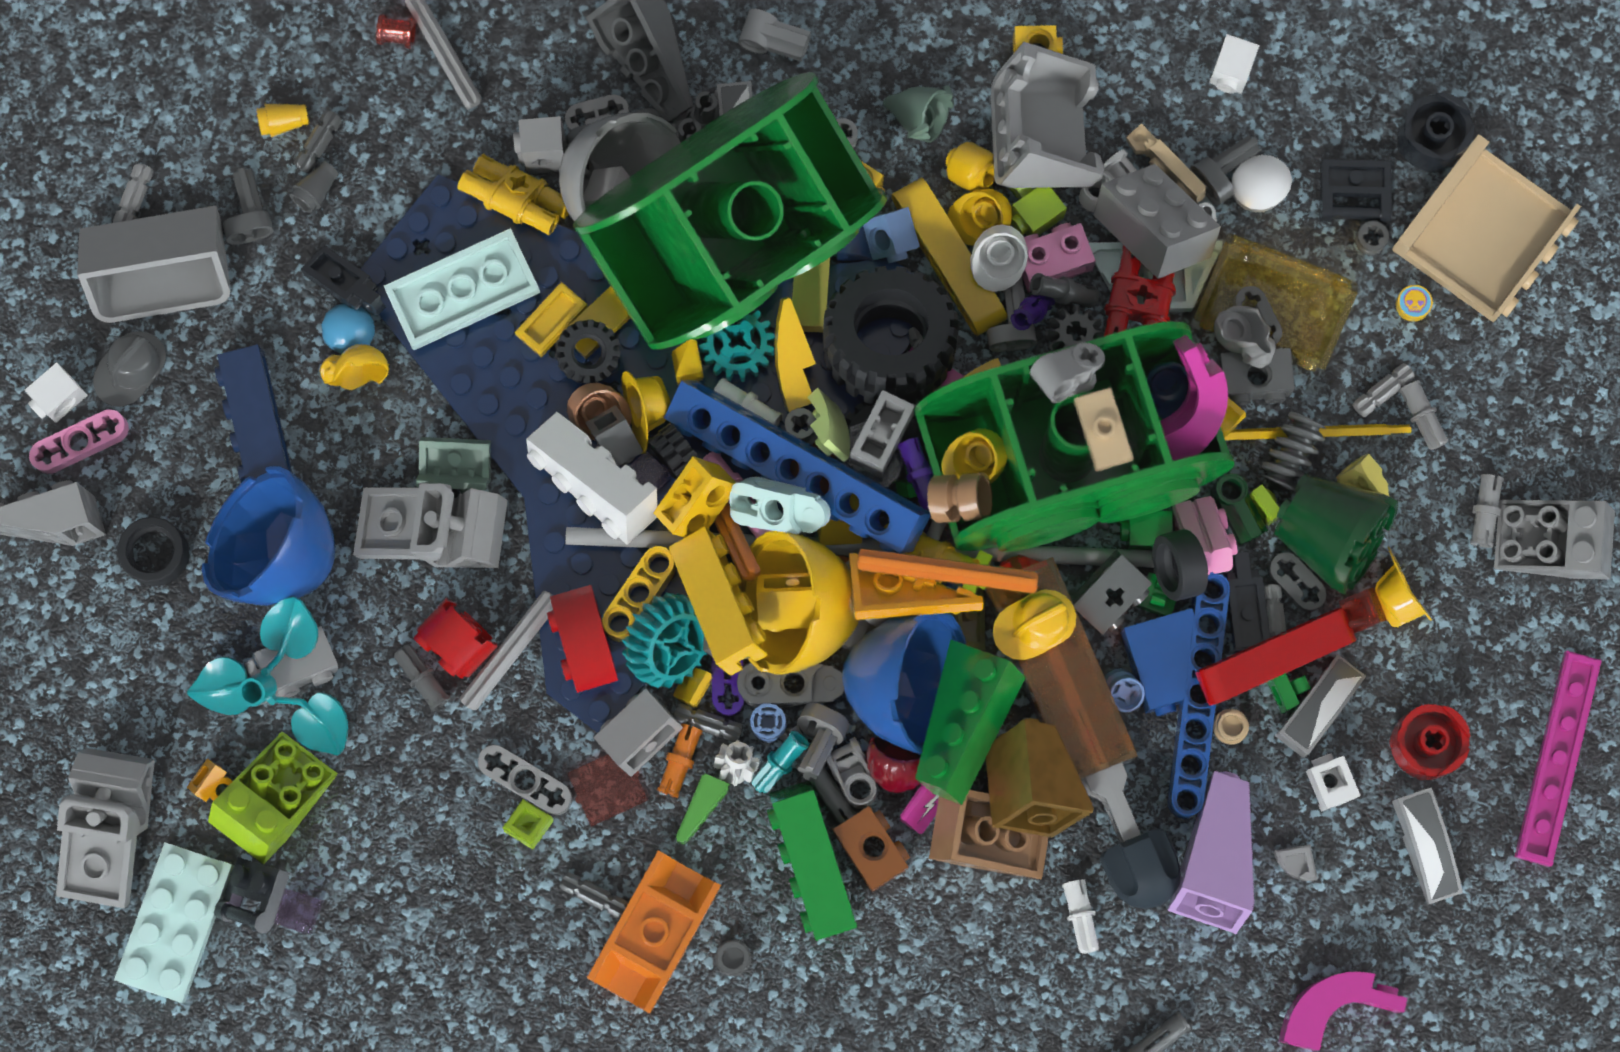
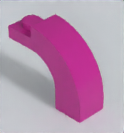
(1205, 405)
(1312, 1008)

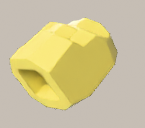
(1364, 474)

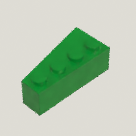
(965, 719)
(812, 860)

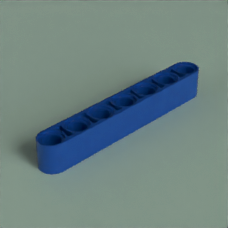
(1193, 712)

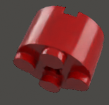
(456, 639)
(1448, 750)

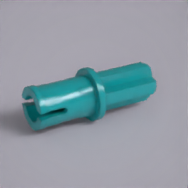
(779, 762)

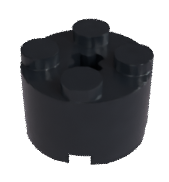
(1422, 146)

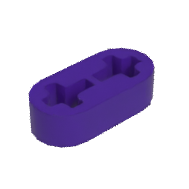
(718, 690)

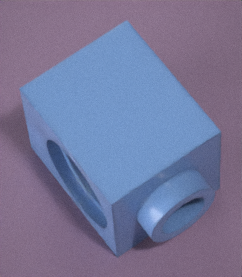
(891, 235)

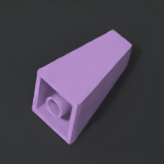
(1218, 858)

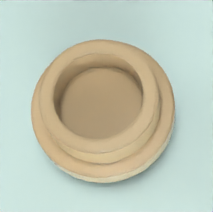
(1230, 726)

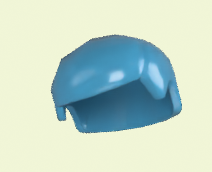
(347, 327)

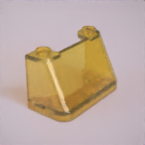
(1304, 297)

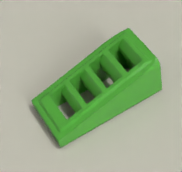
(705, 799)

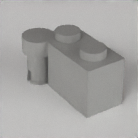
(294, 673)

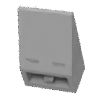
(57, 516)
(1555, 538)

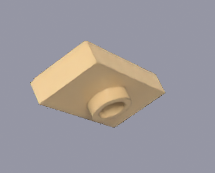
(1103, 429)

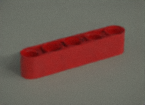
(1275, 656)

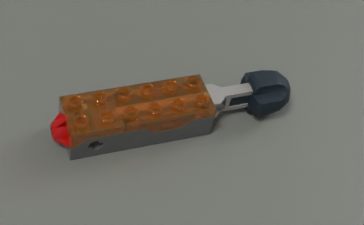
(1074, 696)

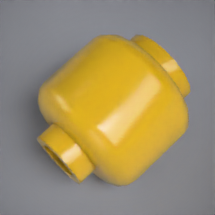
(970, 166)

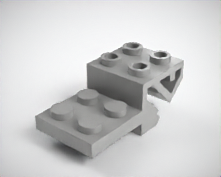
(431, 526)
(103, 826)

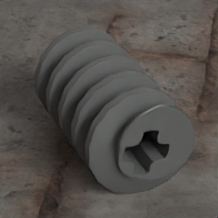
(1293, 450)

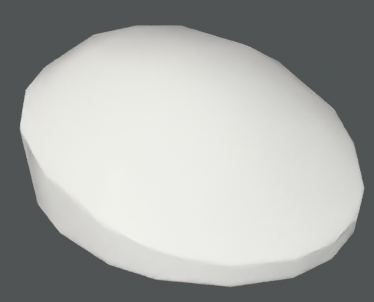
(1261, 183)
(999, 258)

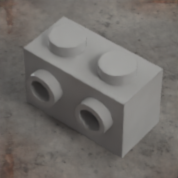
(637, 732)

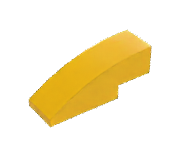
(791, 357)

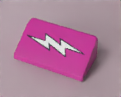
(920, 810)

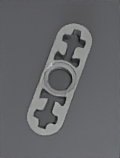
(507, 758)

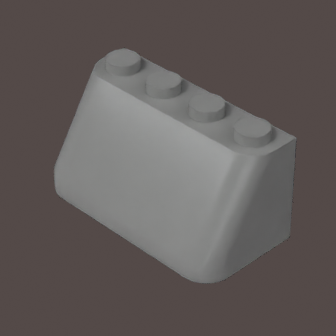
(154, 265)

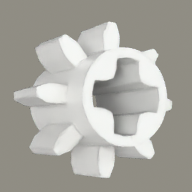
(736, 763)

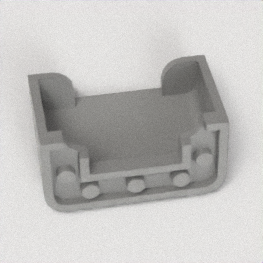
(1041, 120)

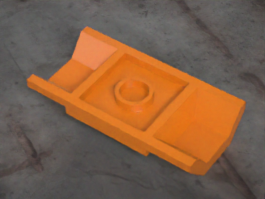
(654, 932)

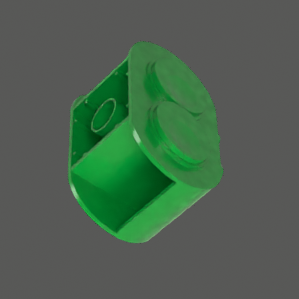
(731, 214)
(1049, 470)

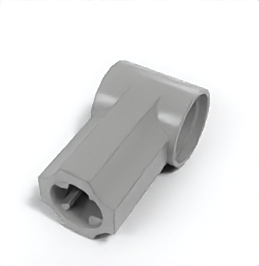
(765, 33)

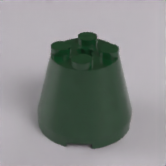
(1335, 528)

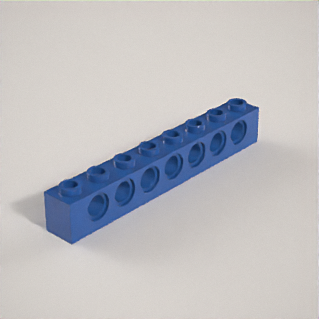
(905, 517)

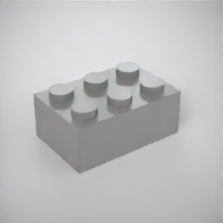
(1156, 221)

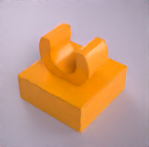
(207, 780)

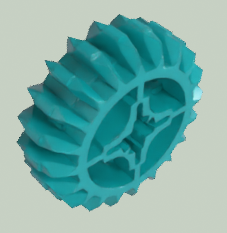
(664, 641)

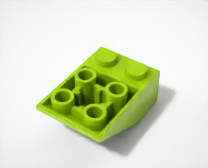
(271, 797)

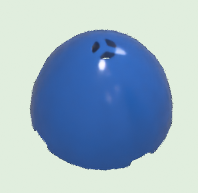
(269, 541)
(897, 674)

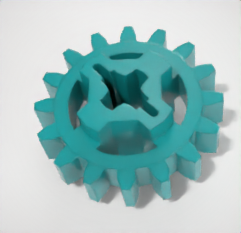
(748, 352)

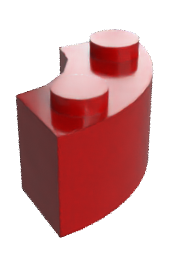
(583, 639)

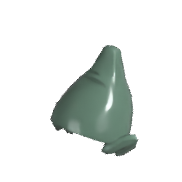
(921, 110)

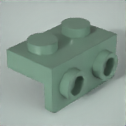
(455, 462)

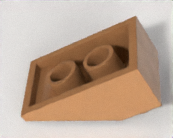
(966, 838)

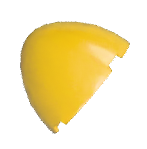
(834, 607)

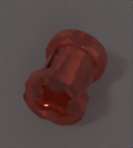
(395, 31)

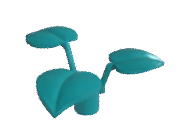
(227, 690)

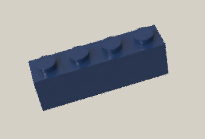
(252, 411)

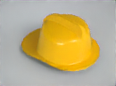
(647, 403)
(1397, 598)
(1034, 624)

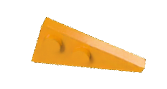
(896, 595)

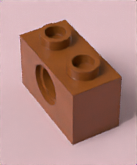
(873, 870)

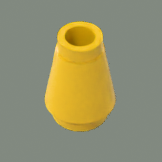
(281, 118)

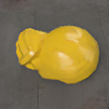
(355, 367)

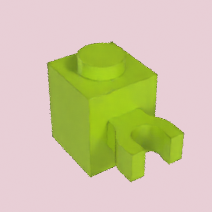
(1036, 210)

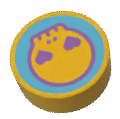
(1414, 303)

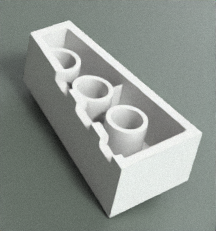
(593, 478)

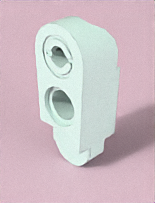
(801, 509)

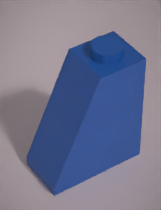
(1160, 659)

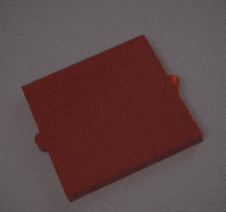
(605, 789)

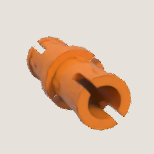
(679, 760)

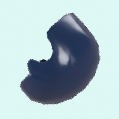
(1167, 386)

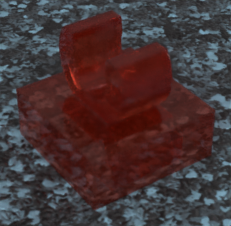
(1363, 610)

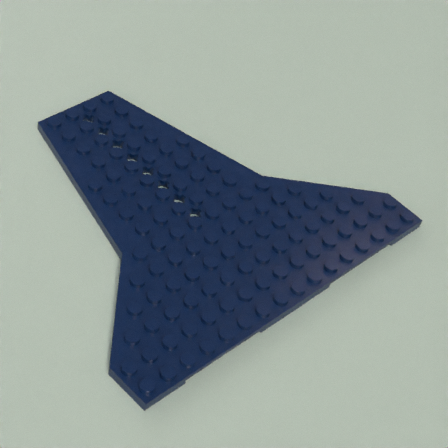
(510, 391)

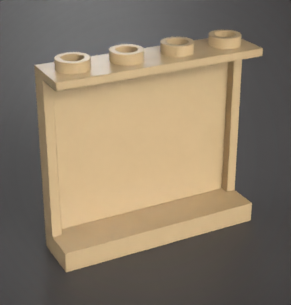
(1485, 232)

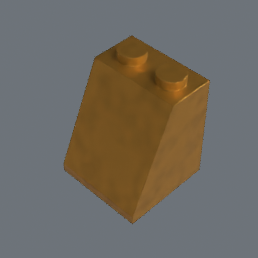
(1034, 781)

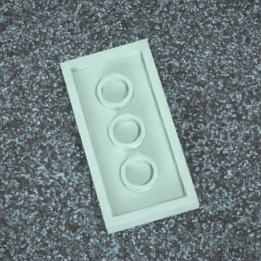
(462, 289)
(174, 923)

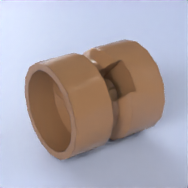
(964, 498)

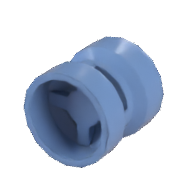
(1128, 696)
(771, 727)

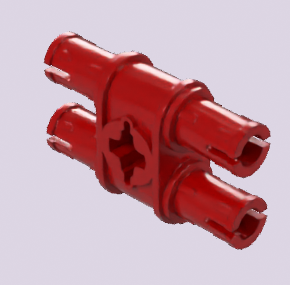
(1124, 293)

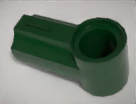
(1240, 512)

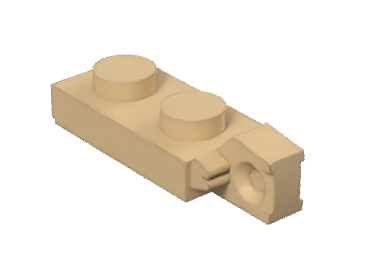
(1145, 143)

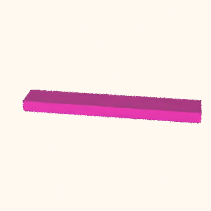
(1558, 758)

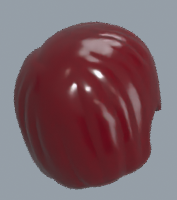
(892, 766)

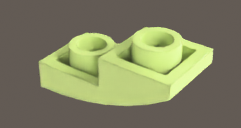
(830, 426)

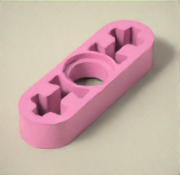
(64, 436)

